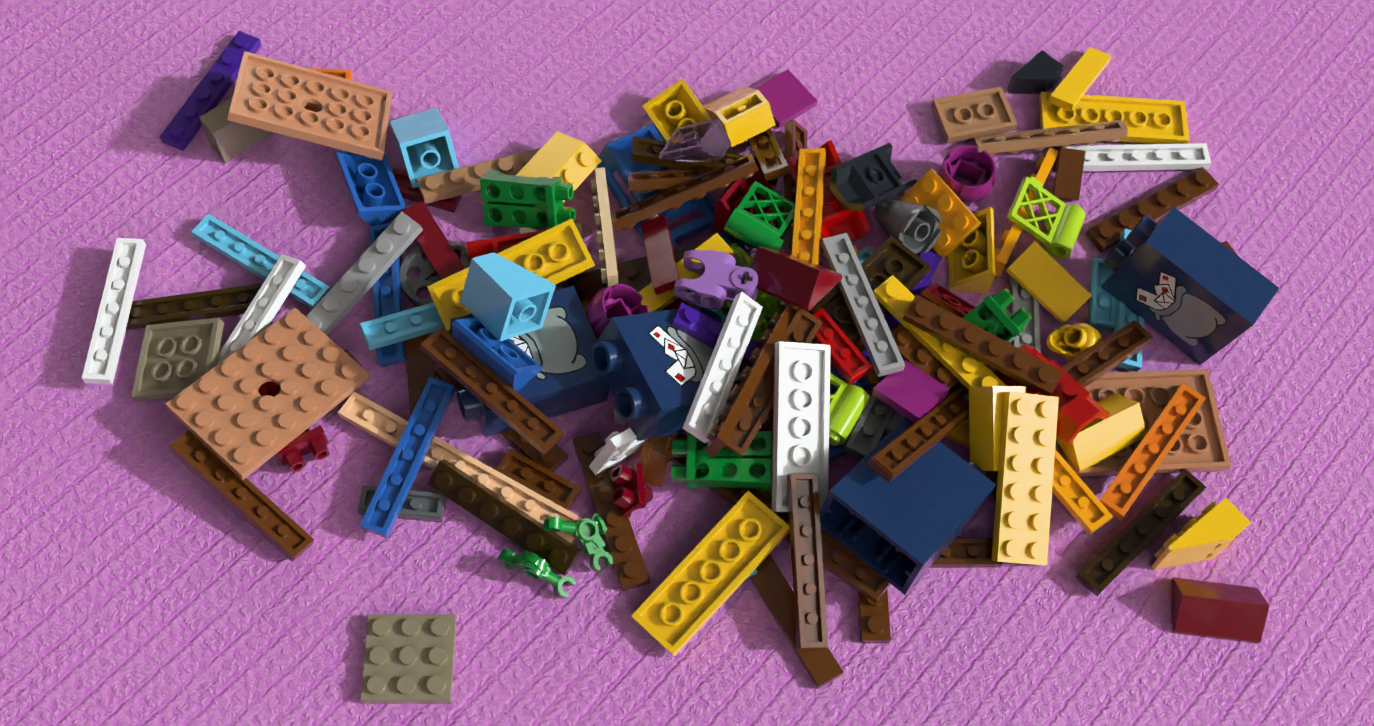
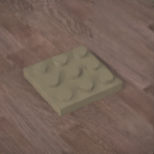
(176, 357)
(409, 659)

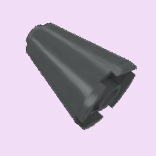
(909, 223)

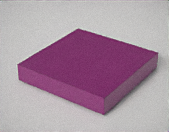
(786, 97)
(910, 392)

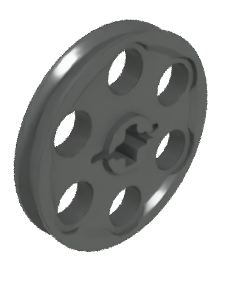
(414, 261)

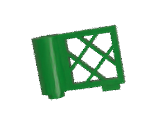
(755, 228)

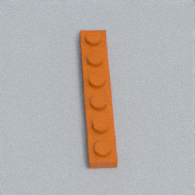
(1151, 451)

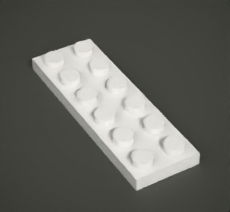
(800, 417)

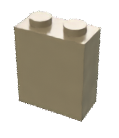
(228, 137)

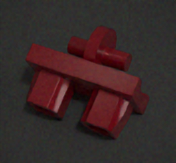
(309, 441)
(632, 492)

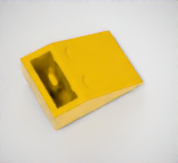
(742, 114)
(1203, 536)

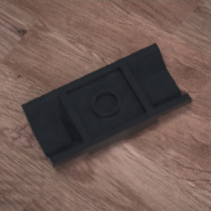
(868, 180)

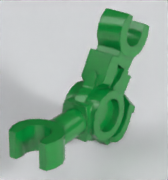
(588, 533)
(535, 568)

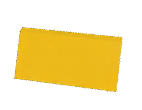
(675, 108)
(974, 259)
(1048, 282)
(986, 423)
(1108, 436)

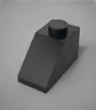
(1036, 75)

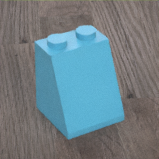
(424, 144)
(506, 296)

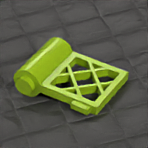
(1061, 226)
(844, 409)

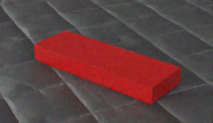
(843, 352)

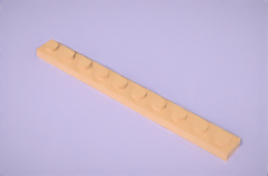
(389, 429)

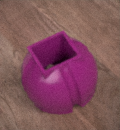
(972, 166)
(617, 302)

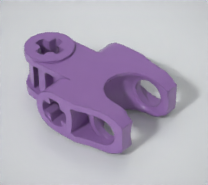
(718, 280)

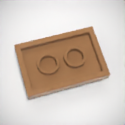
(974, 114)

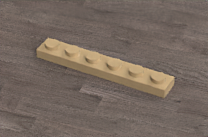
(605, 238)

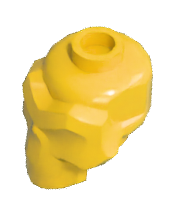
(1073, 340)

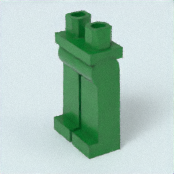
(525, 200)
(996, 319)
(725, 468)

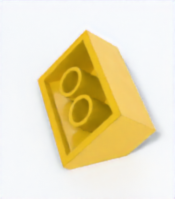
(562, 158)

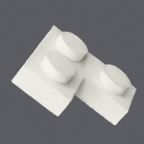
(617, 448)

